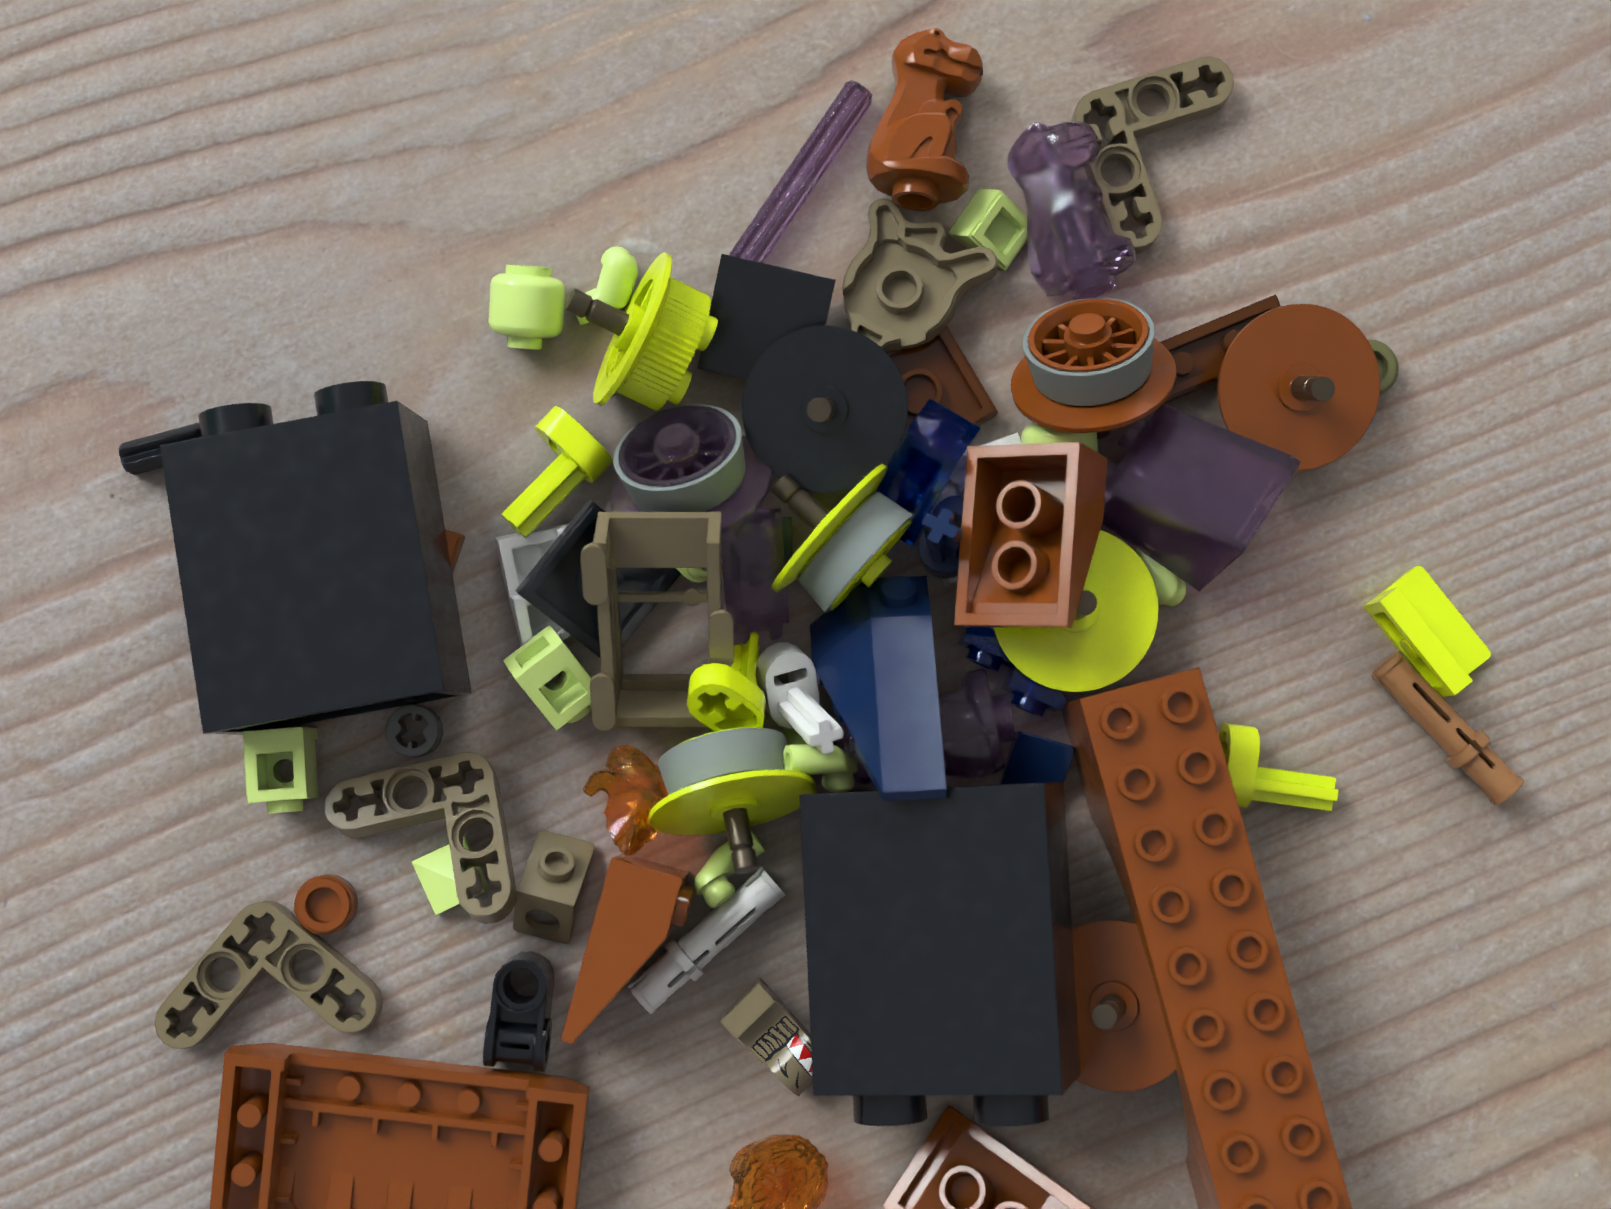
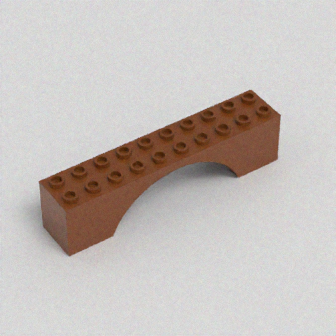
(1196, 897)

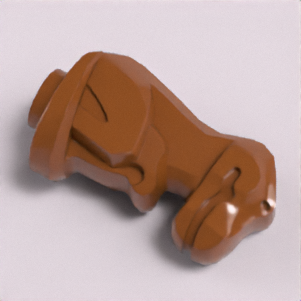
(916, 137)

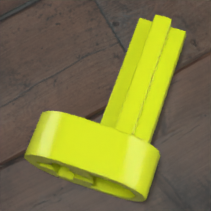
(578, 459)
(733, 691)
(1267, 784)

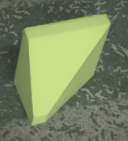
(438, 880)

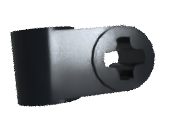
(519, 1024)

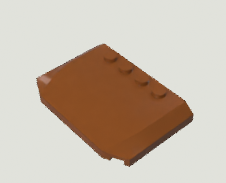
(392, 1133)

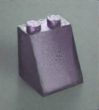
(1191, 492)

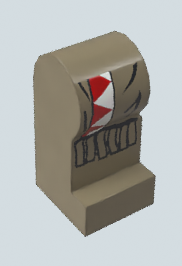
(772, 1035)

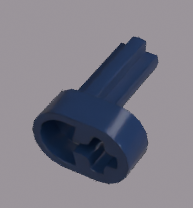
(941, 538)

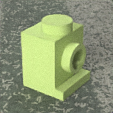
(538, 663)
(263, 757)

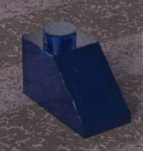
(927, 462)

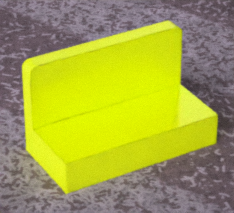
(1428, 631)

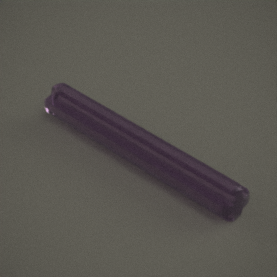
(803, 173)

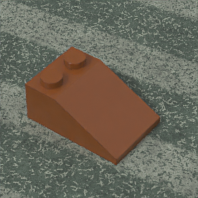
(1028, 533)
(632, 920)
(974, 1170)

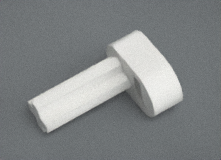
(796, 702)

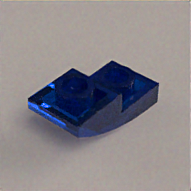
(1028, 695)

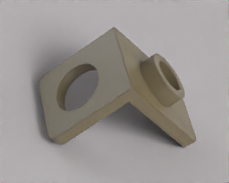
(552, 885)

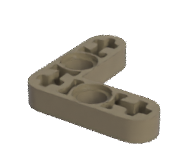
(1130, 123)
(458, 809)
(277, 959)

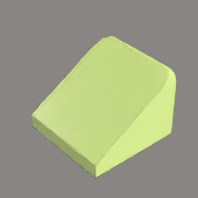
(992, 223)

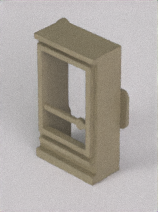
(651, 542)

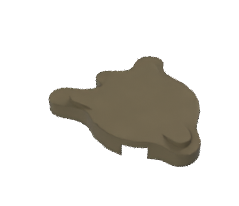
(903, 281)

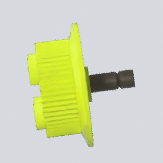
(650, 338)

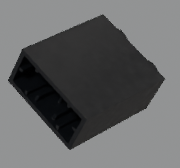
(313, 562)
(940, 951)

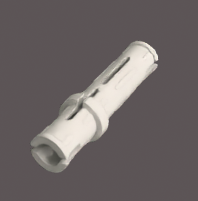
(696, 949)

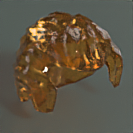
(633, 790)
(778, 1174)

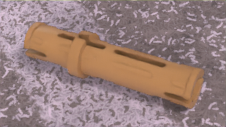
(1464, 746)

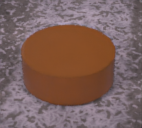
(326, 904)

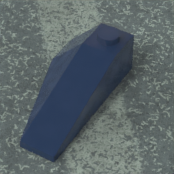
(883, 684)

